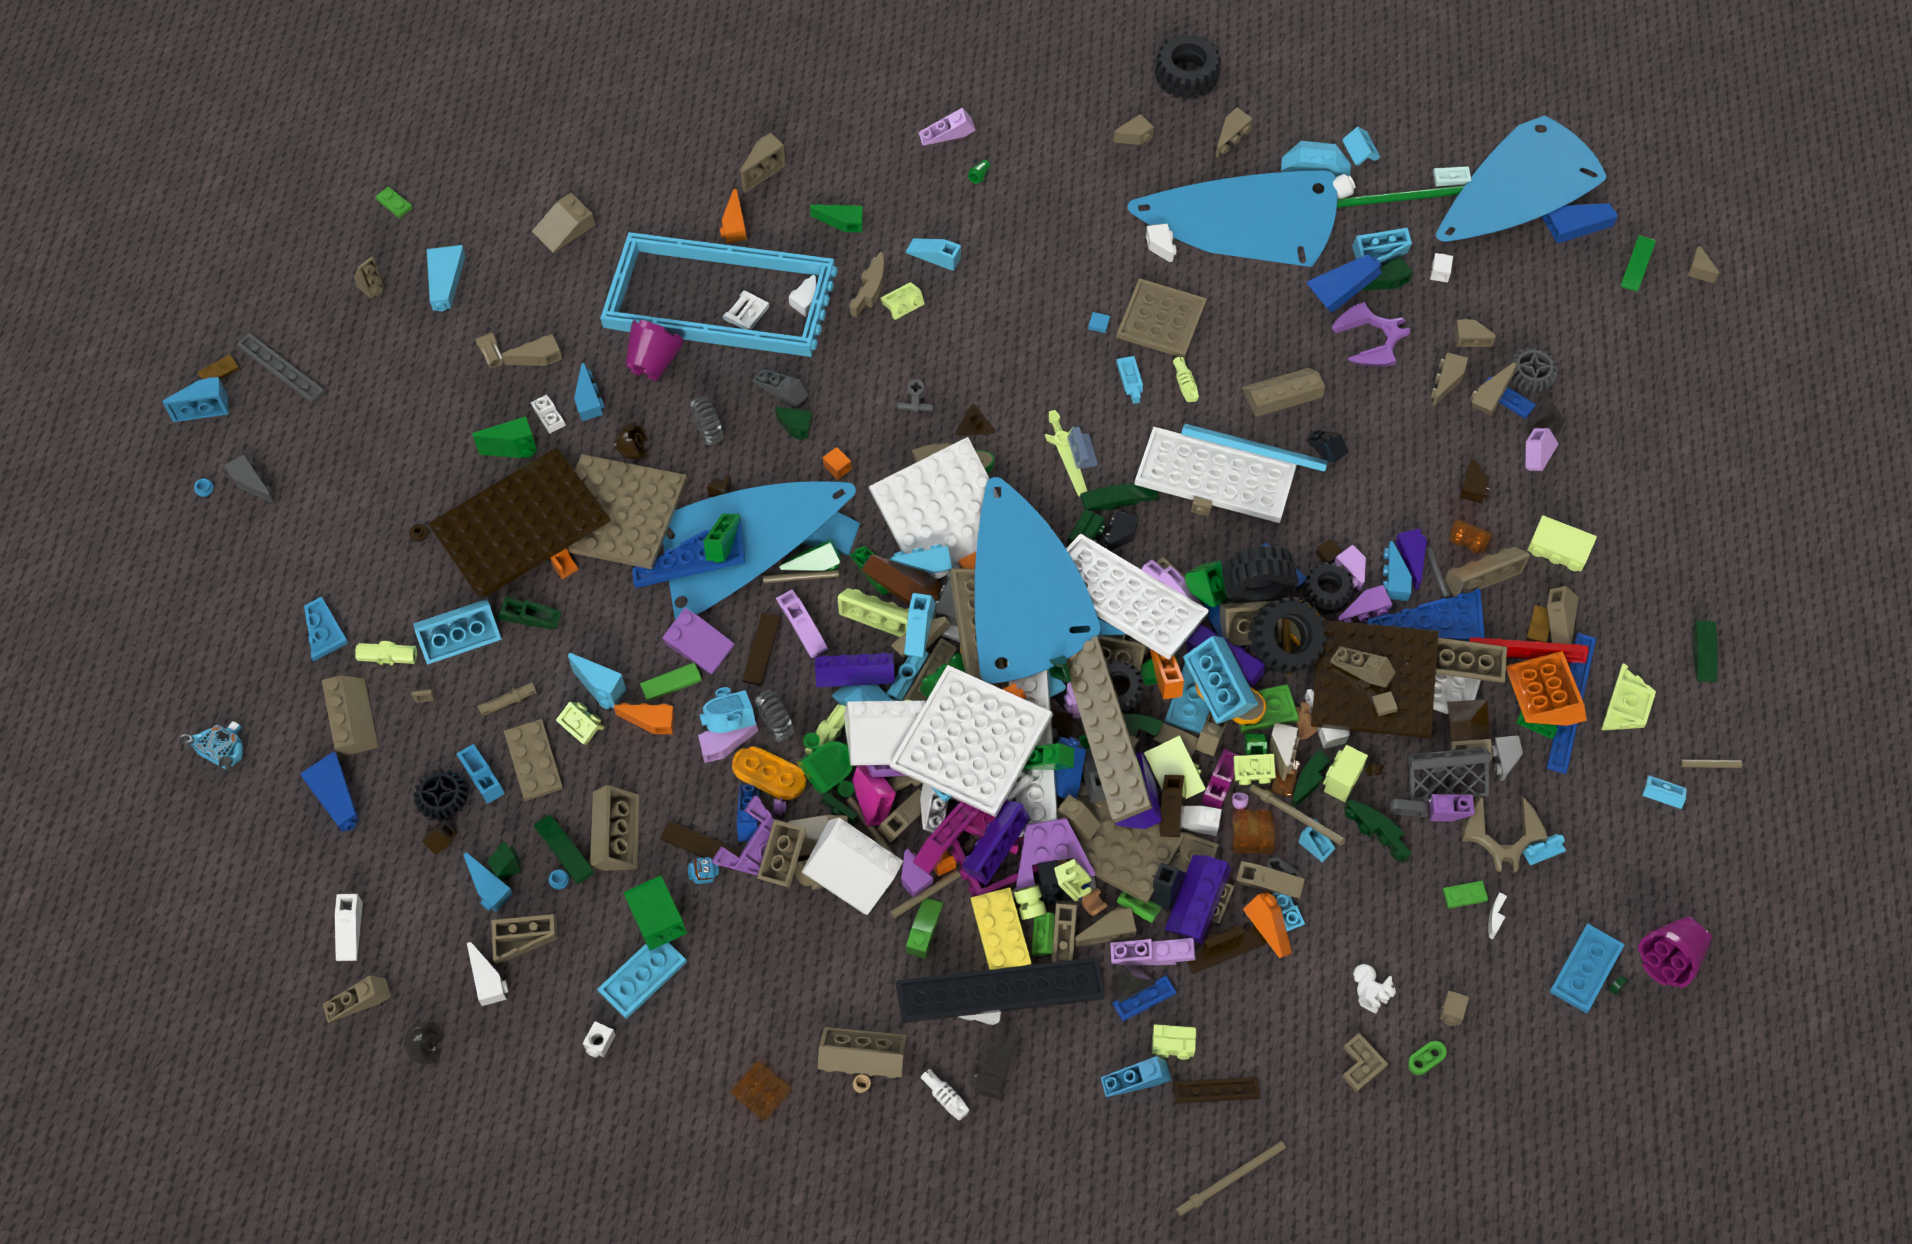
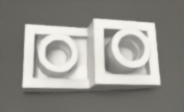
(548, 414)

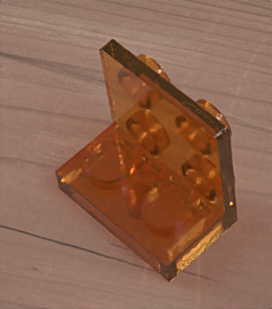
(1469, 536)
(1253, 831)

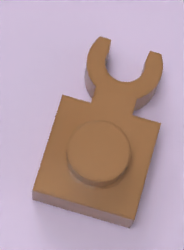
(1304, 723)

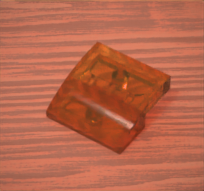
(753, 1085)

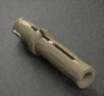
(502, 701)

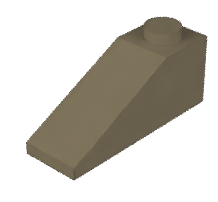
(1491, 392)
(1113, 926)
(1064, 930)

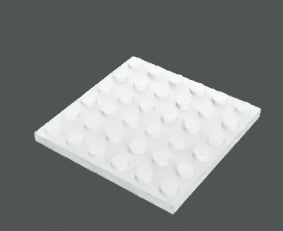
(936, 502)
(971, 740)

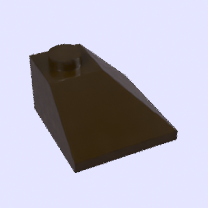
(1468, 720)

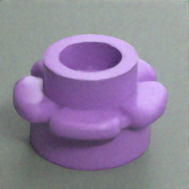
(779, 807)

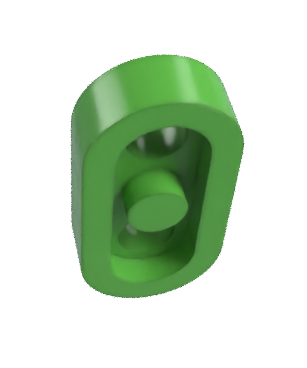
(1426, 1058)

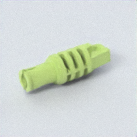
(1185, 380)

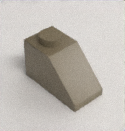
(1134, 132)
(1472, 334)
(1079, 817)

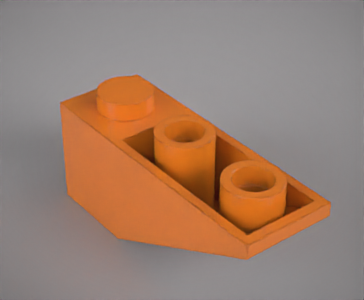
(653, 718)

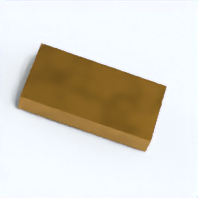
(221, 368)
(1539, 625)

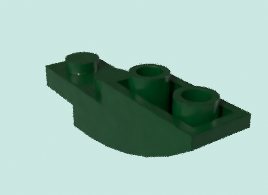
(1372, 823)

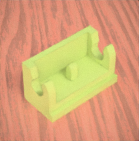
(1072, 878)

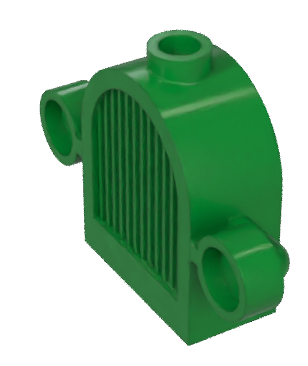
(826, 765)

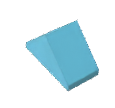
(1316, 843)

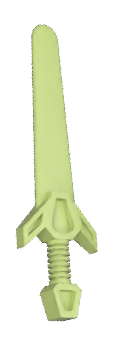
(1062, 443)

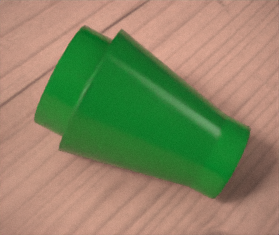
(978, 172)

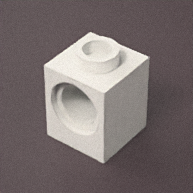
(1441, 267)
(598, 1031)

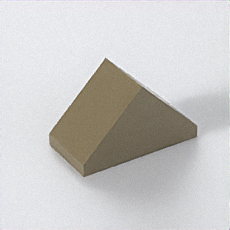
(1702, 267)

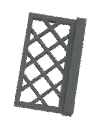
(1449, 759)

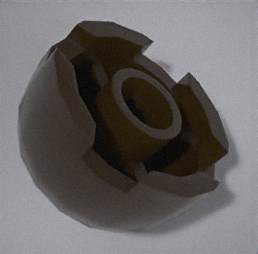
(629, 439)

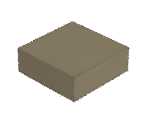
(1384, 703)

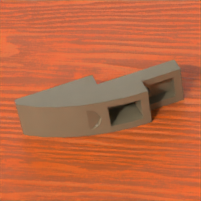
(871, 286)

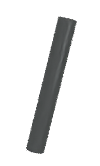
(1437, 572)

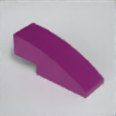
(1220, 781)

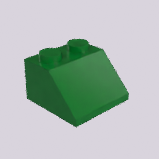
(1207, 583)

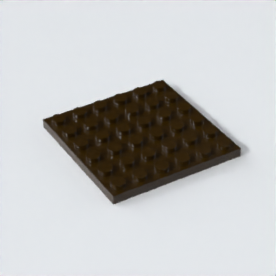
(1346, 700)

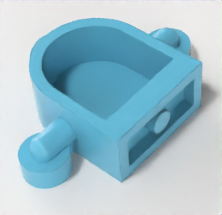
(728, 711)

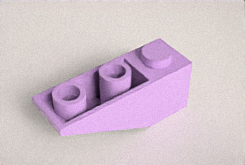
(951, 127)
(719, 745)

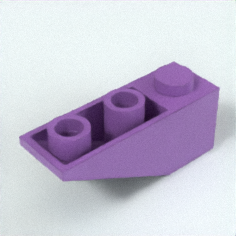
(1371, 600)

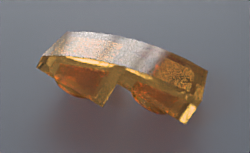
(1286, 787)

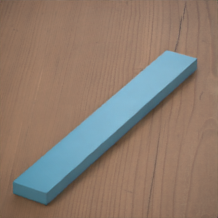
(1254, 447)

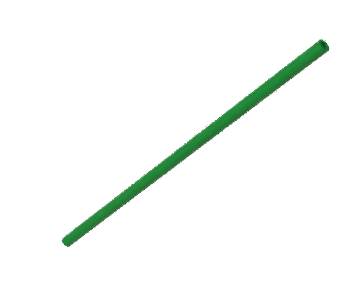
(1400, 196)

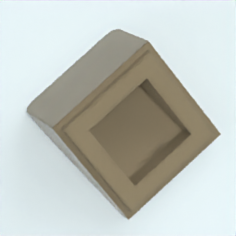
(423, 695)

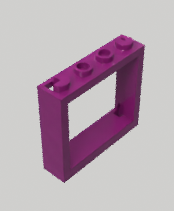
(974, 887)

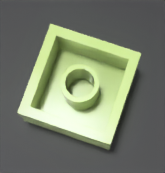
(1344, 772)

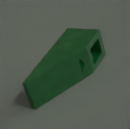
(1393, 276)

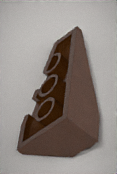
(901, 579)

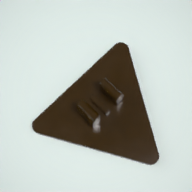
(974, 423)

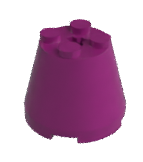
(651, 349)
(1675, 952)

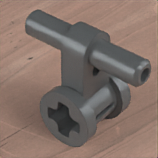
(915, 405)

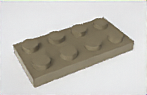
(533, 760)

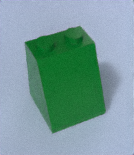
(655, 913)

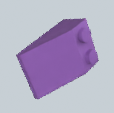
(698, 641)

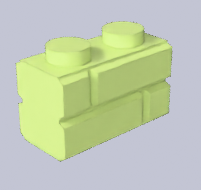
(1173, 1041)

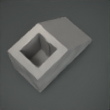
(1508, 752)

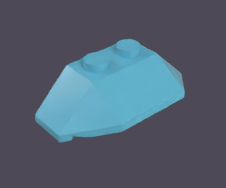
(1316, 157)
(860, 693)

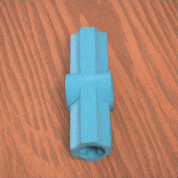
(901, 683)

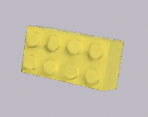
(1000, 929)

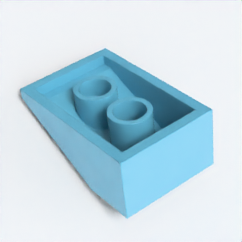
(603, 683)

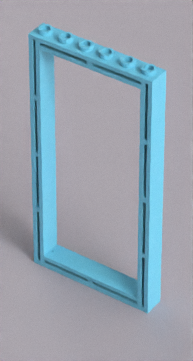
(782, 261)

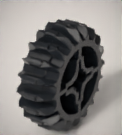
(456, 797)

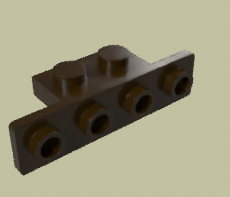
(1225, 946)

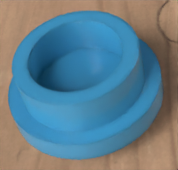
(203, 487)
(558, 879)

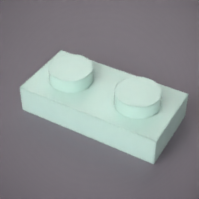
(1451, 176)

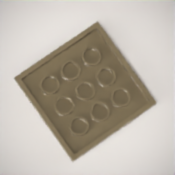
(1161, 318)

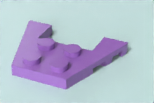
(1049, 842)
(753, 853)

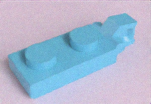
(1130, 377)

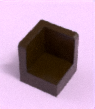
(719, 487)
(439, 836)

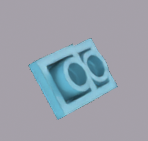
(1290, 913)

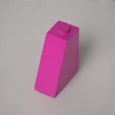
(873, 795)

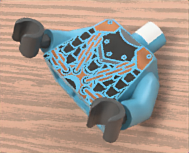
(217, 745)

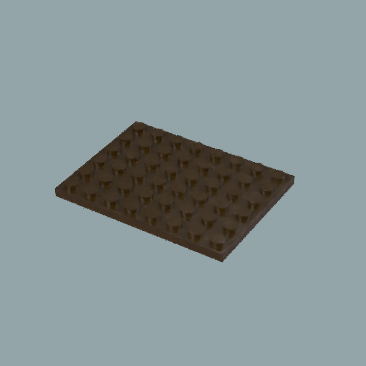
(519, 523)

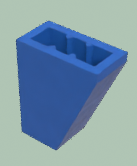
(1069, 779)

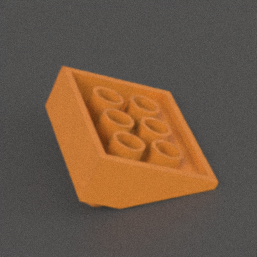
(1547, 690)

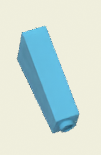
(443, 274)

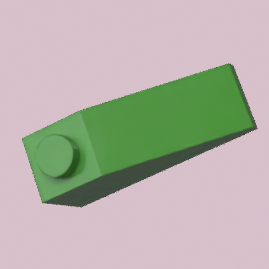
(924, 928)

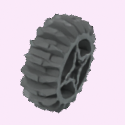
(1539, 366)
(706, 420)
(774, 715)

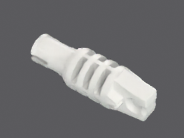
(945, 1095)

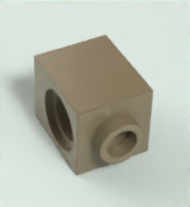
(1453, 1008)

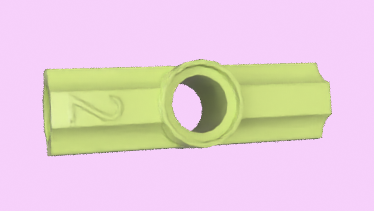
(386, 653)
(832, 727)

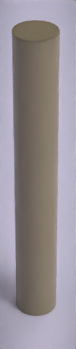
(1711, 763)

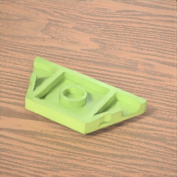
(1629, 702)

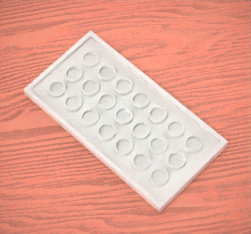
(1216, 473)
(1135, 599)

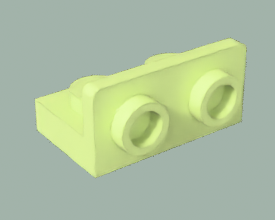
(903, 300)
(579, 721)
(1254, 768)

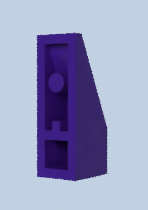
(1412, 550)

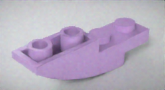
(1169, 577)
(802, 623)
(1152, 953)

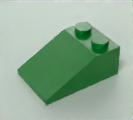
(506, 440)

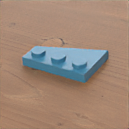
(323, 629)

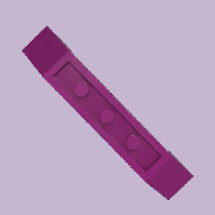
(944, 836)

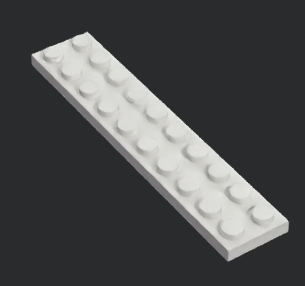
(1040, 795)

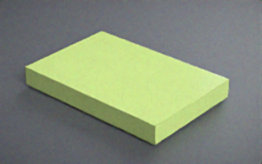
(1174, 759)

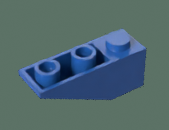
(746, 823)

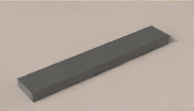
(280, 368)

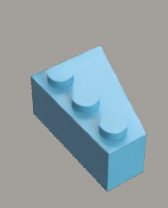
(1383, 245)

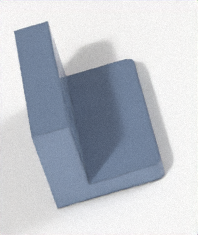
(1081, 449)

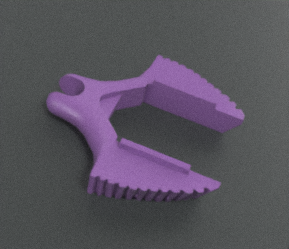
(1378, 356)

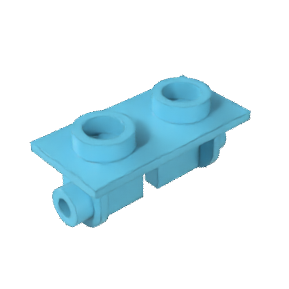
(1541, 851)

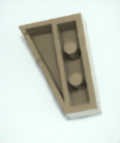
(520, 935)

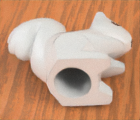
(1369, 990)

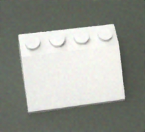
(878, 729)
(851, 865)

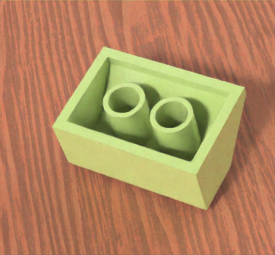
(1561, 543)

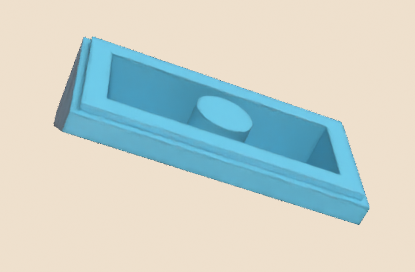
(1665, 792)

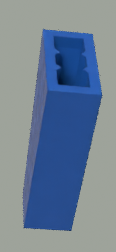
(1579, 220)
(1345, 281)
(331, 789)

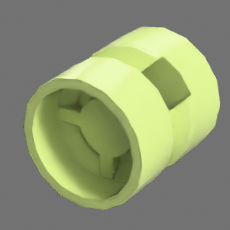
(1030, 902)

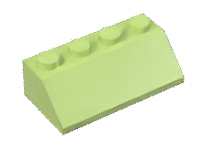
(873, 611)

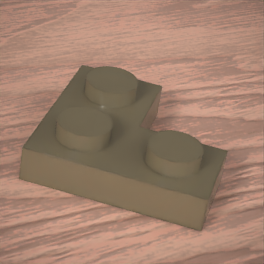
(1367, 1061)

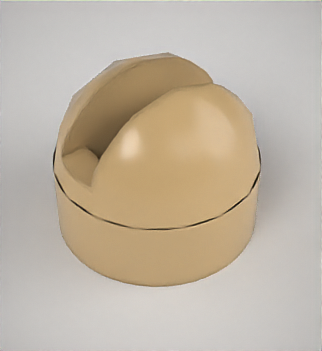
(861, 1080)

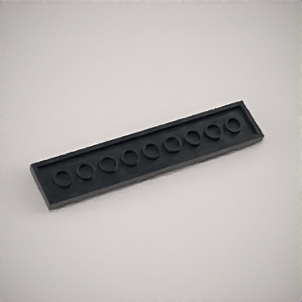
(999, 990)

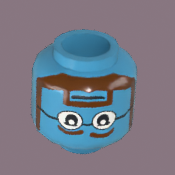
(702, 870)

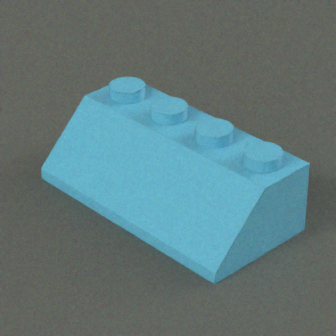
(457, 631)
(1220, 679)

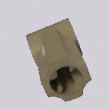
(489, 348)

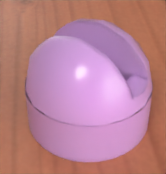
(1240, 800)

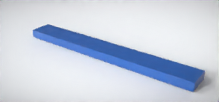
(1565, 735)

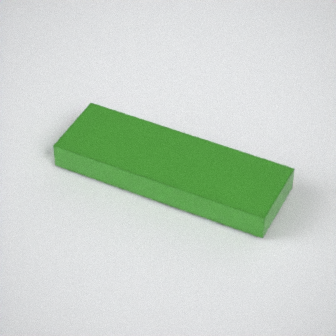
(670, 682)

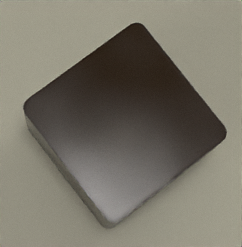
(1328, 551)

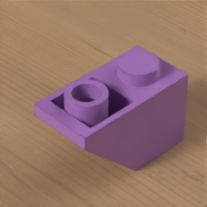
(1450, 807)
(913, 877)

